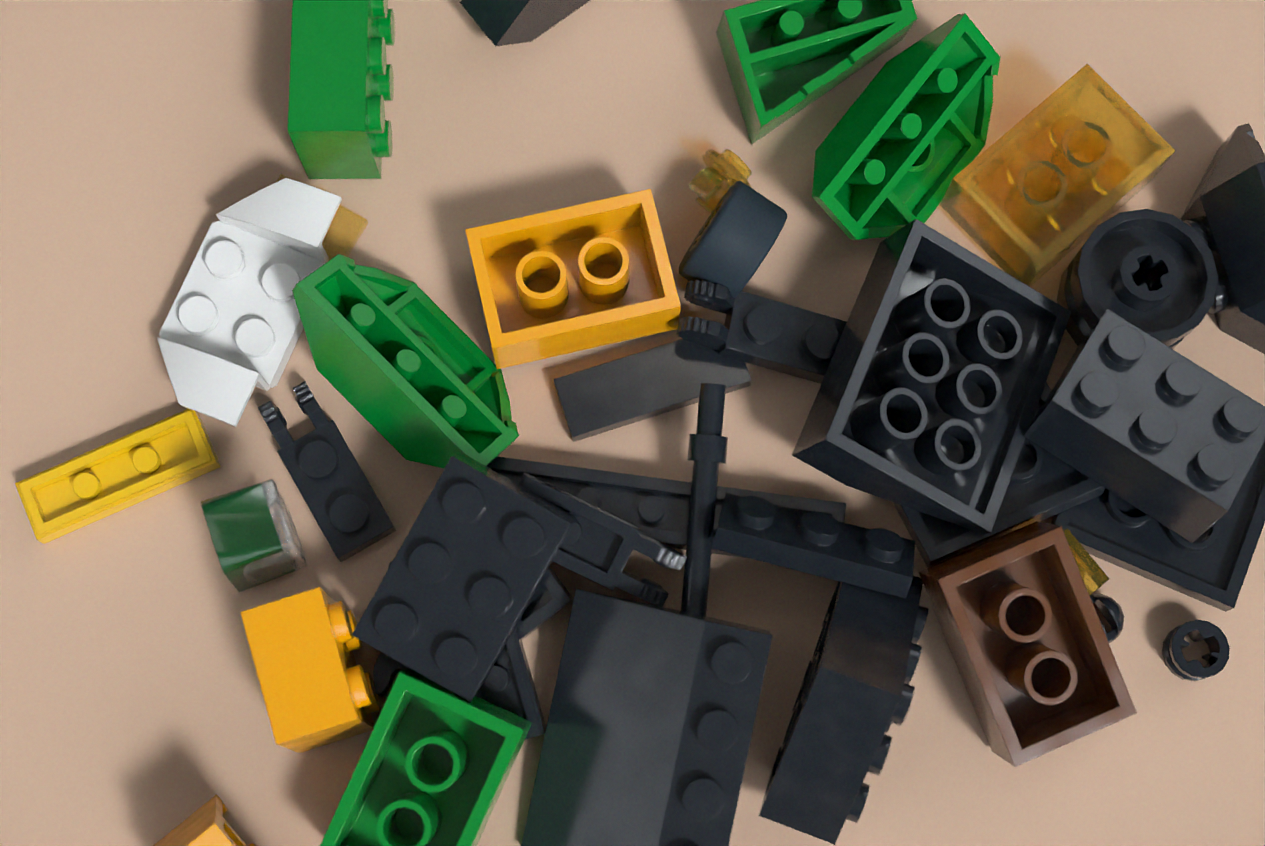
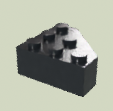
(845, 709)

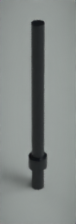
(707, 451)

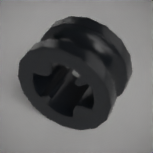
(1193, 669)

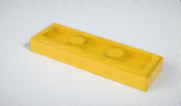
(117, 475)

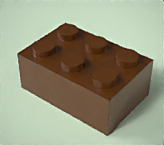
(1028, 642)

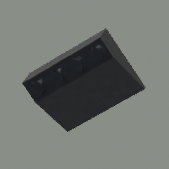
(934, 380)
(646, 727)

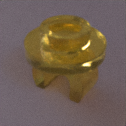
(718, 177)

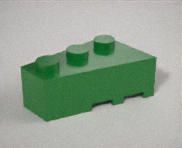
(800, 49)

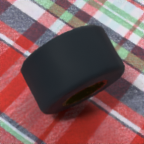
(734, 239)

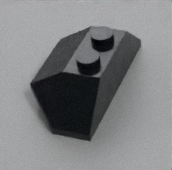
(1231, 221)

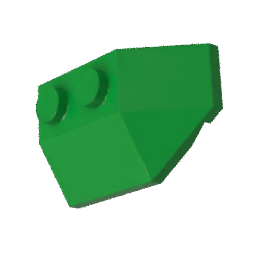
(908, 133)
(404, 364)

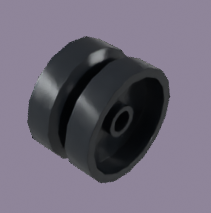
(1143, 270)

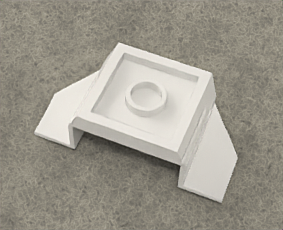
(237, 304)

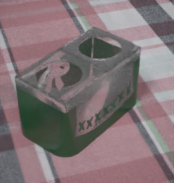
(254, 535)

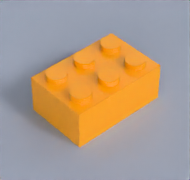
(574, 278)

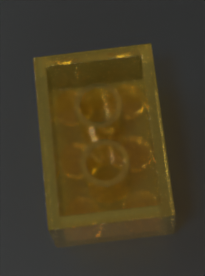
(1056, 176)

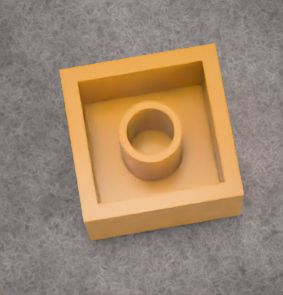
(310, 670)

